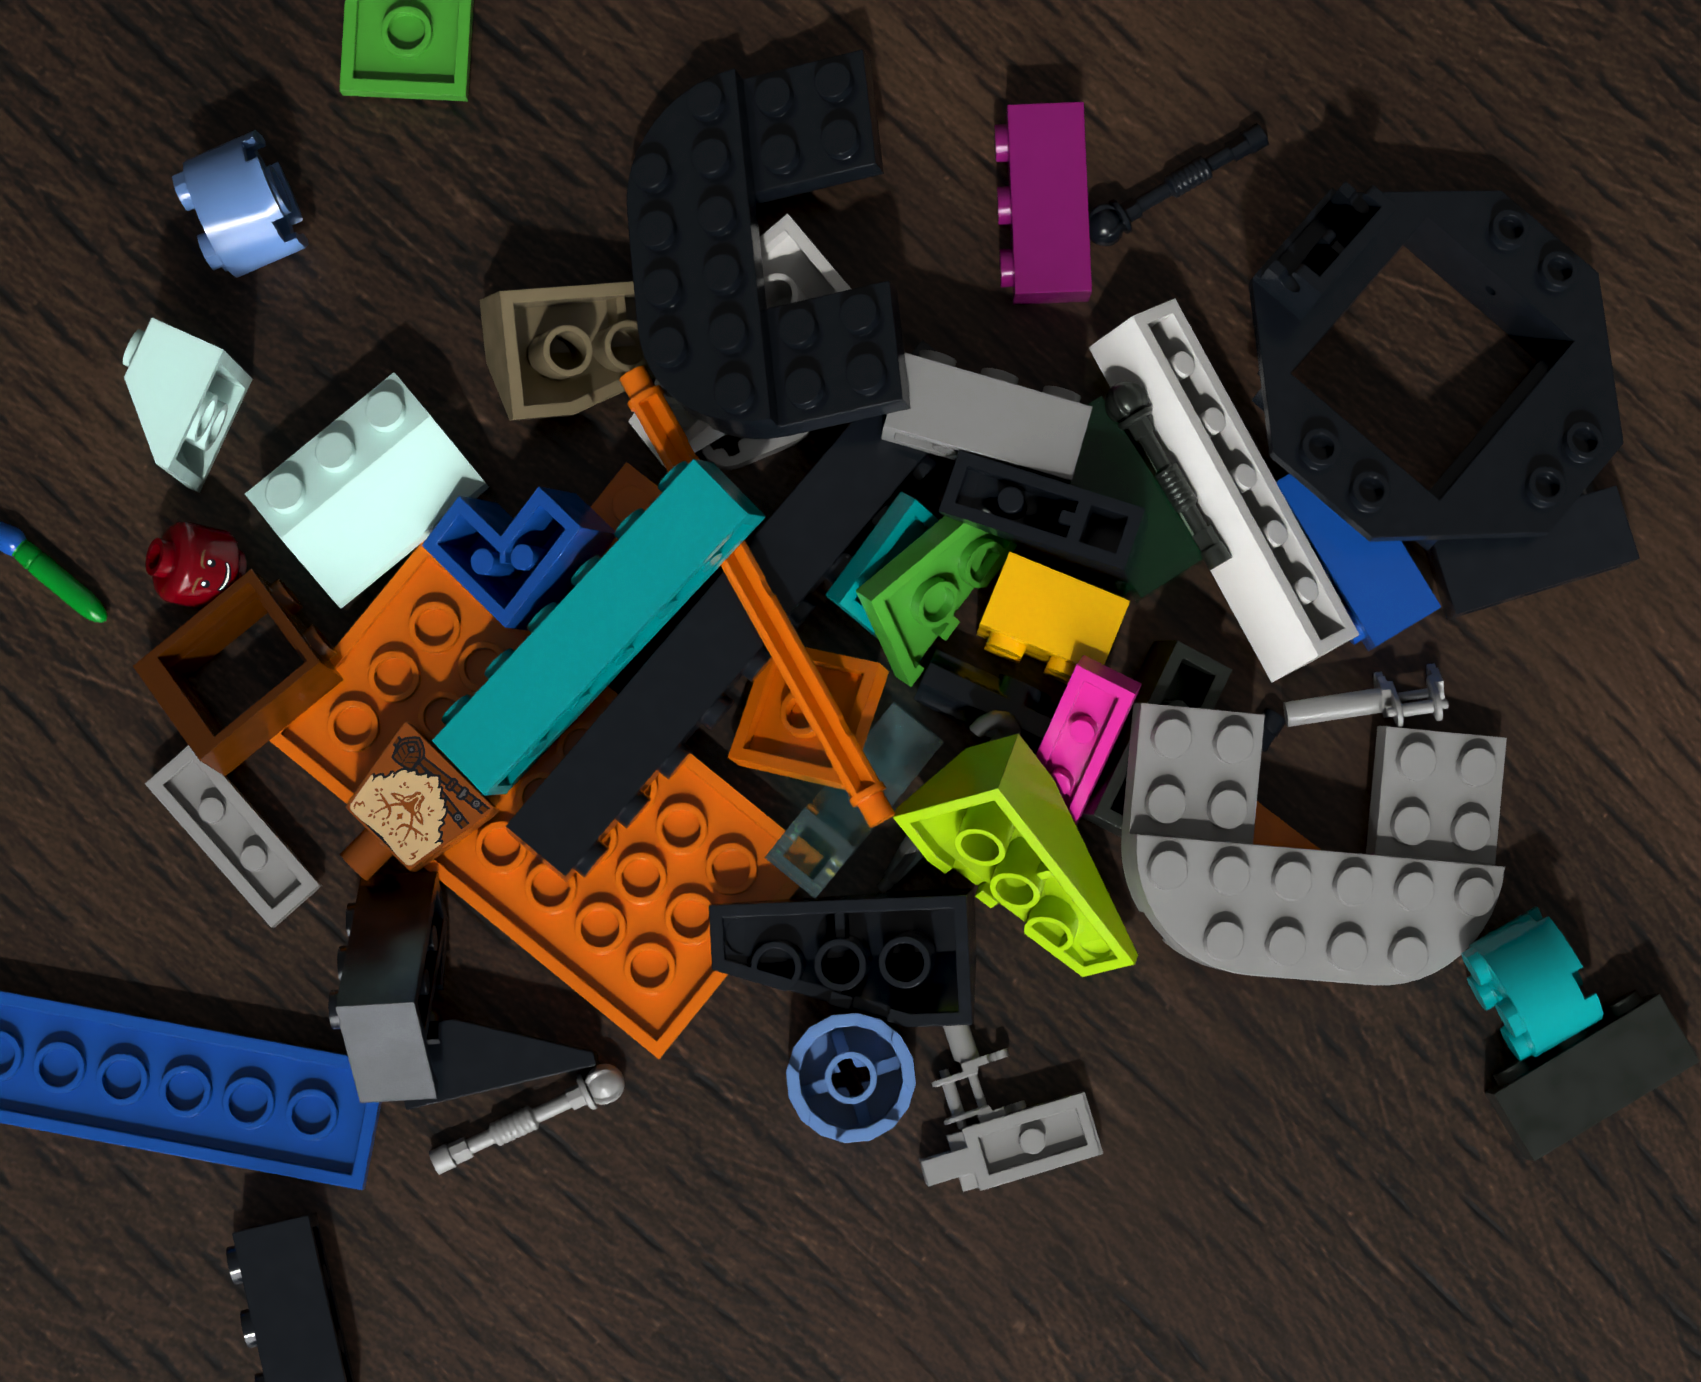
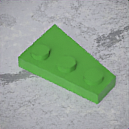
(924, 587)

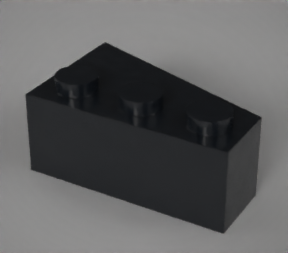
(390, 985)

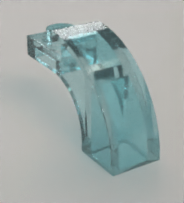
(829, 826)

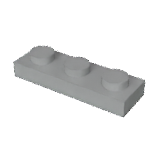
(234, 836)

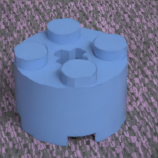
(240, 206)
(832, 1109)

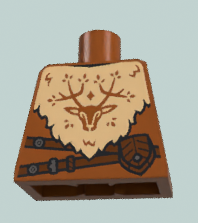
(412, 806)

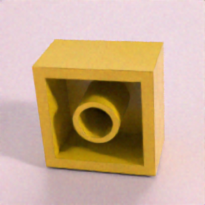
(1049, 618)

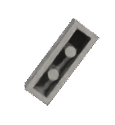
(988, 417)

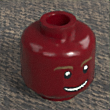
(194, 563)

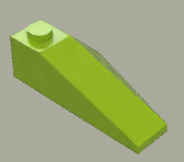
(1012, 836)

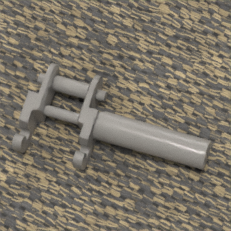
(1380, 699)
(966, 1053)

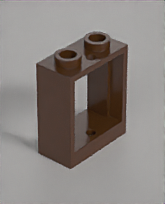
(207, 634)

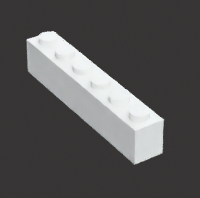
(1273, 572)

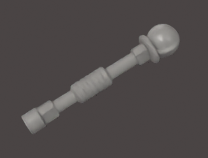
(600, 1086)

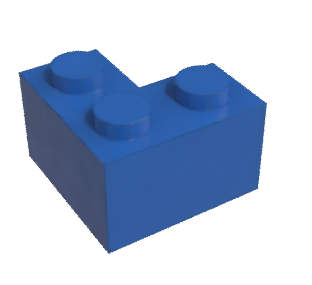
(519, 561)

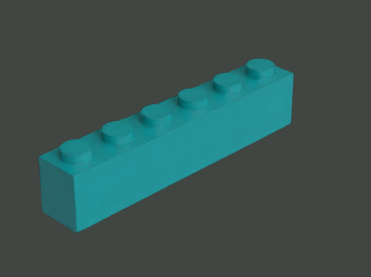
(598, 626)

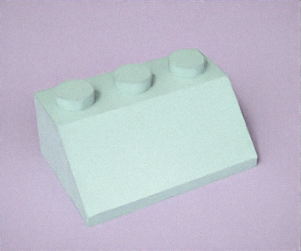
(183, 398)
(365, 490)

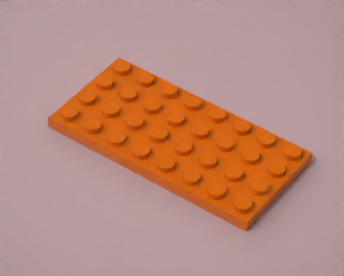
(640, 921)

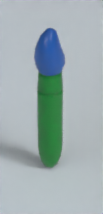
(51, 574)

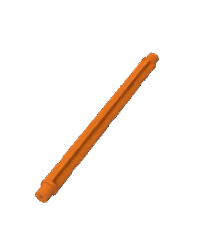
(769, 618)

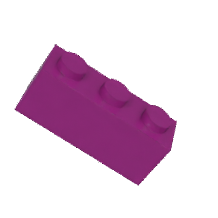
(1044, 203)

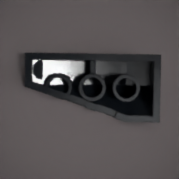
(871, 953)

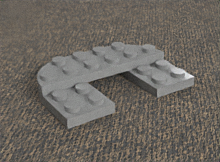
(1301, 910)

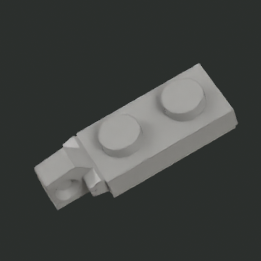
(1017, 1145)

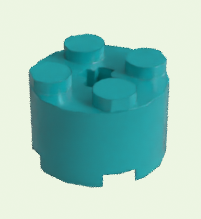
(1532, 983)

